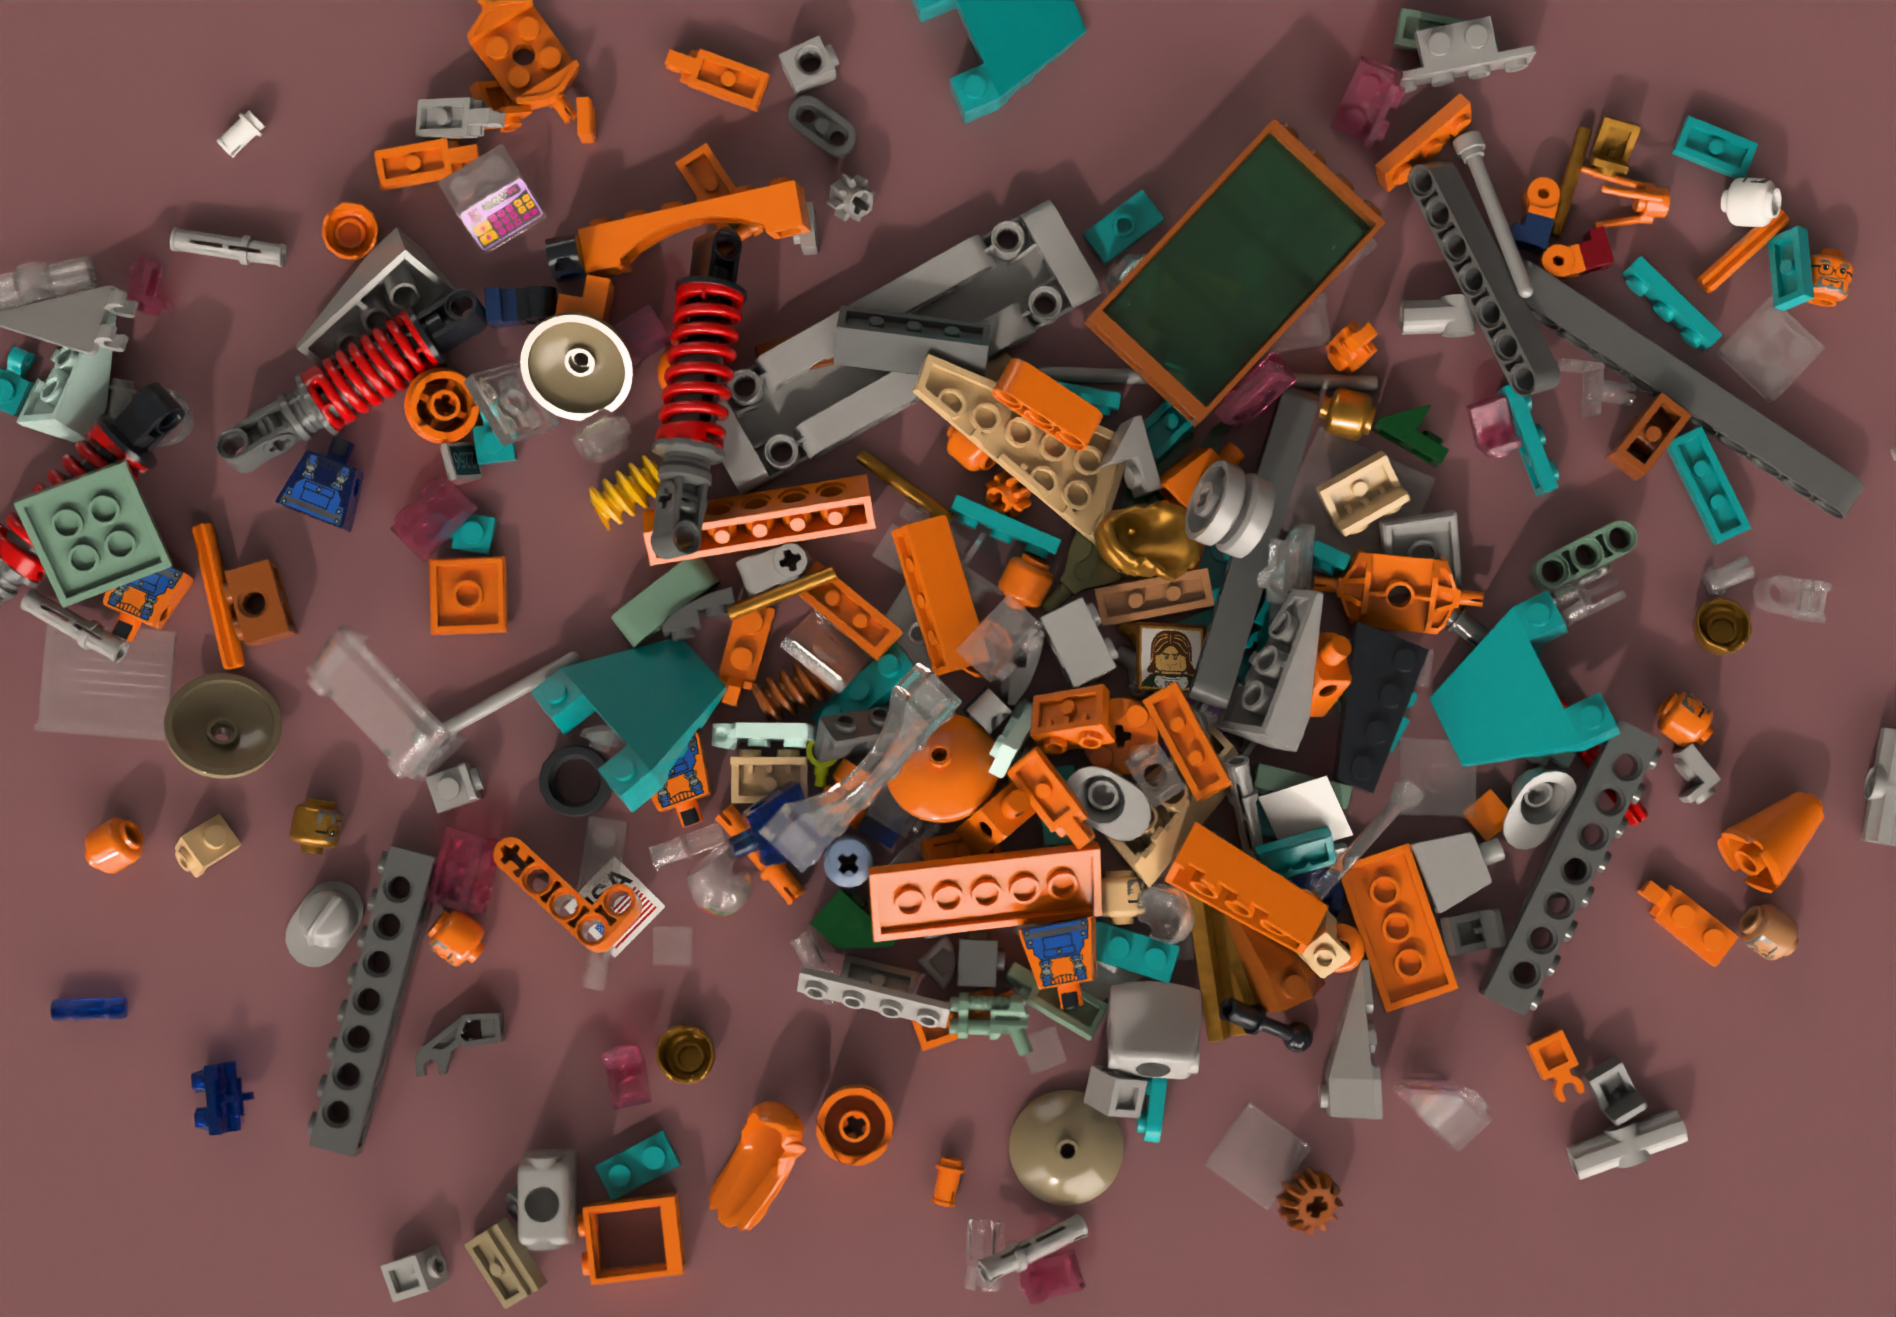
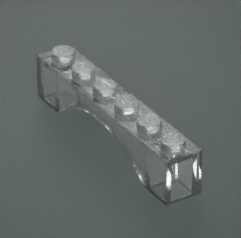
(915, 712)

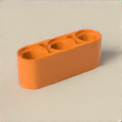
(1047, 404)

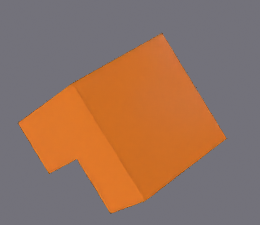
(596, 299)

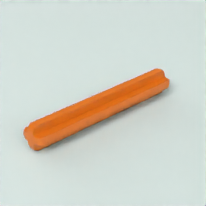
(220, 609)

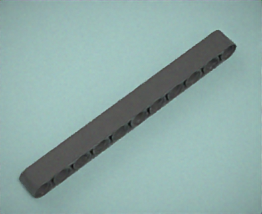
(1710, 405)

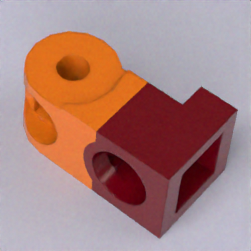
(1578, 259)

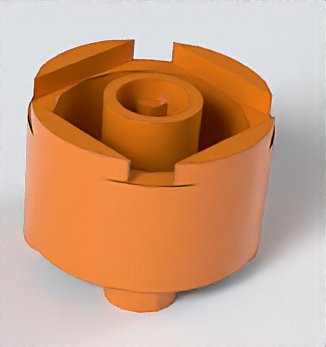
(1136, 720)
(850, 1146)

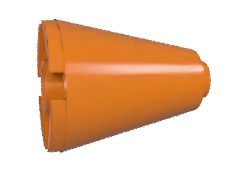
(1772, 840)

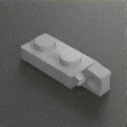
(455, 118)

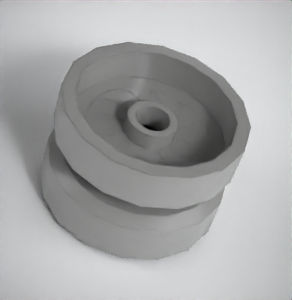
(1230, 509)

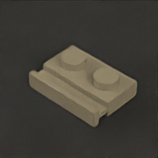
(505, 1263)

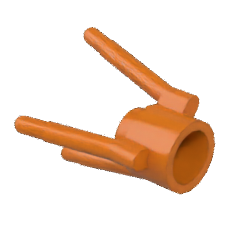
(1647, 199)

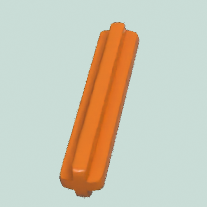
(1740, 253)

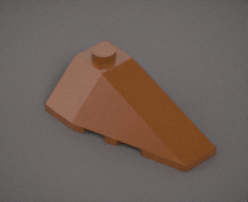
(1273, 971)

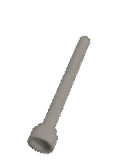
(1470, 149)
(509, 693)

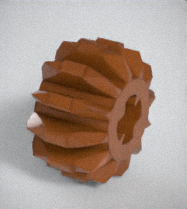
(1309, 1200)

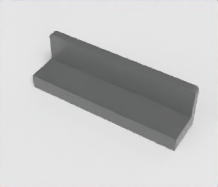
(902, 341)

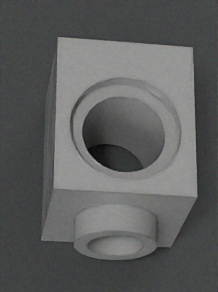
(804, 81)
(1114, 1093)

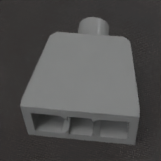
(1454, 867)

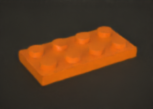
(1397, 928)

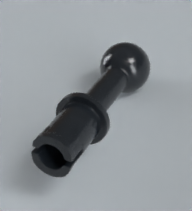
(1253, 1019)

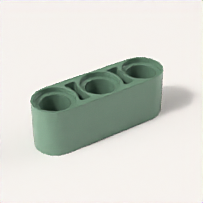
(1600, 551)
(647, 611)

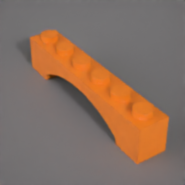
(614, 245)

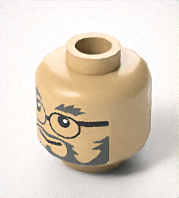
(1120, 896)

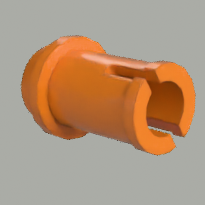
(947, 1181)

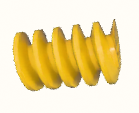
(626, 492)

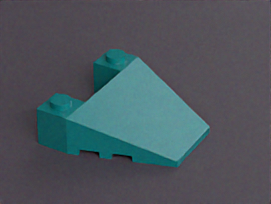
(1011, 43)
(649, 700)
(1503, 702)

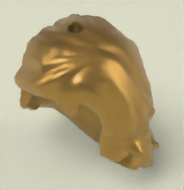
(1147, 541)

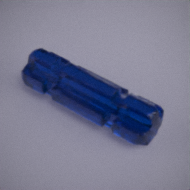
(89, 1009)

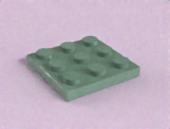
(93, 533)

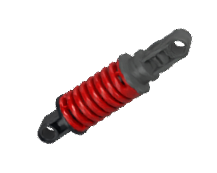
(356, 382)

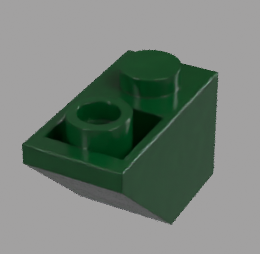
(847, 922)

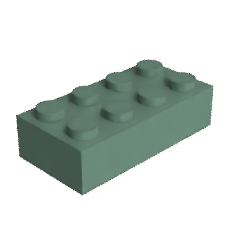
(1272, 779)

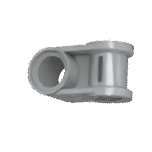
(767, 568)

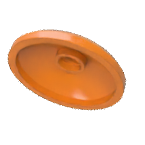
(948, 787)

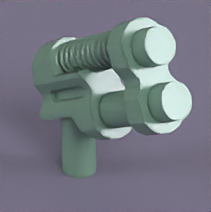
(1006, 1017)

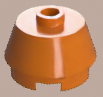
(440, 406)

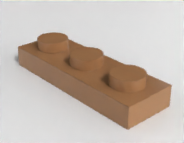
(1154, 597)

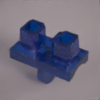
(223, 1098)

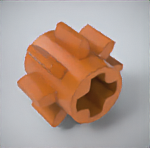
(1007, 495)

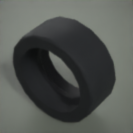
(547, 784)

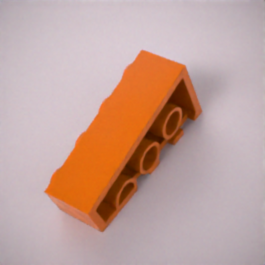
(1246, 890)

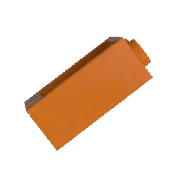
(672, 1233)

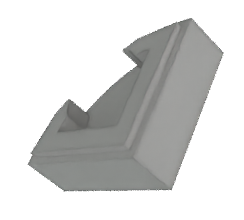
(940, 961)

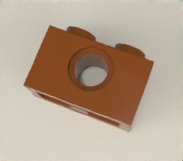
(1648, 436)
(275, 619)

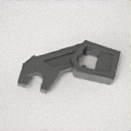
(442, 1046)

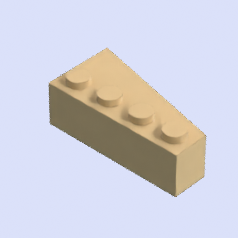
(1171, 820)

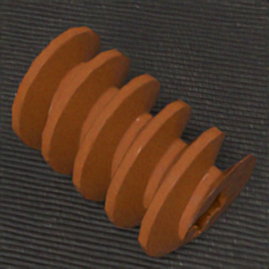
(789, 692)

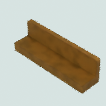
(1218, 969)

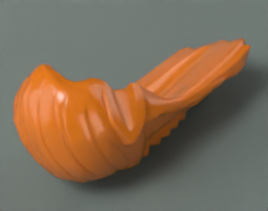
(758, 1165)

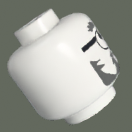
(1751, 202)

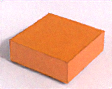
(586, 120)
(1489, 815)

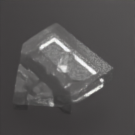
(1289, 564)

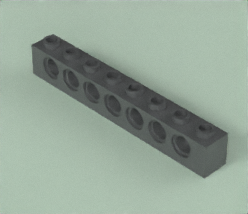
(1550, 879)
(324, 1127)

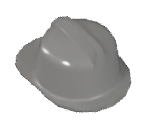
(1111, 802)
(1538, 805)
(324, 923)

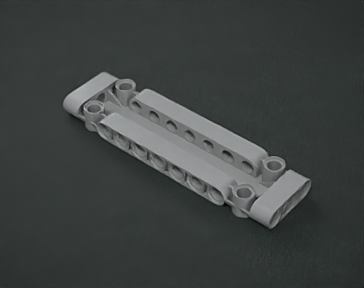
(835, 403)

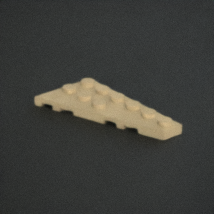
(1049, 469)

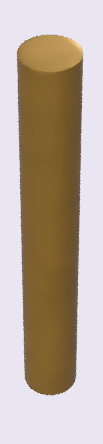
(1570, 179)
(902, 485)
(781, 592)

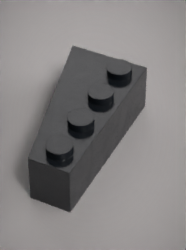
(1374, 703)

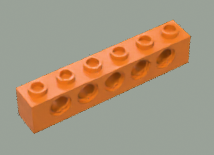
(778, 517)

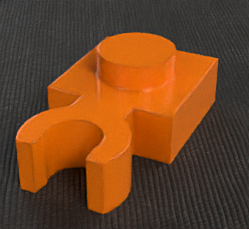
(1554, 1058)

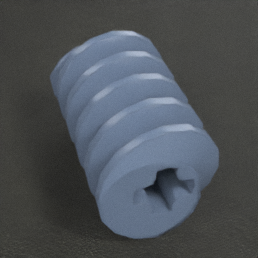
(849, 875)

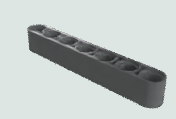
(1484, 277)

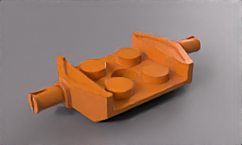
(517, 26)
(1371, 576)

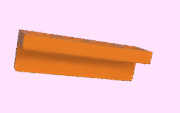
(937, 590)

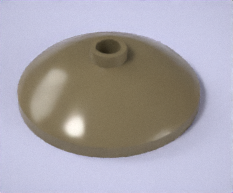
(565, 381)
(227, 707)
(1042, 1130)

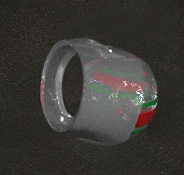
(715, 885)

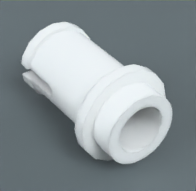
(240, 133)

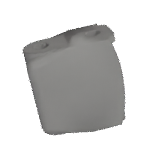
(1154, 1029)
(548, 1198)

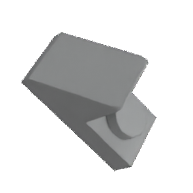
(1133, 448)

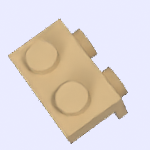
(1362, 494)
(758, 776)

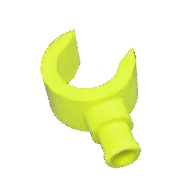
(821, 769)

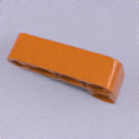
(559, 891)

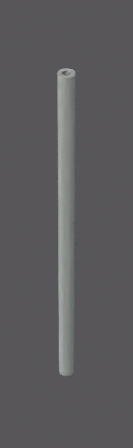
(1129, 376)

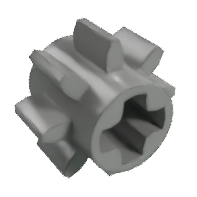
(851, 197)

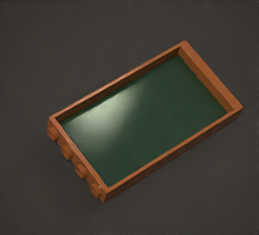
(1235, 271)

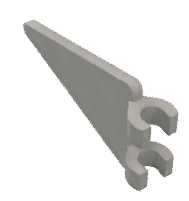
(74, 320)

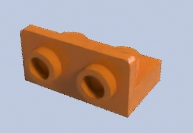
(1071, 719)

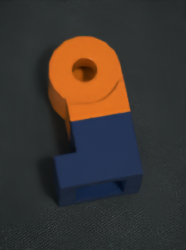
(1539, 210)

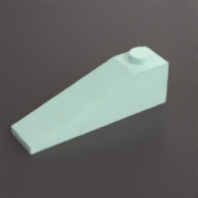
(71, 394)

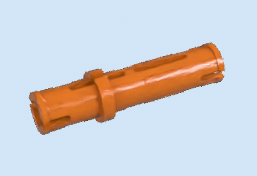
(776, 874)

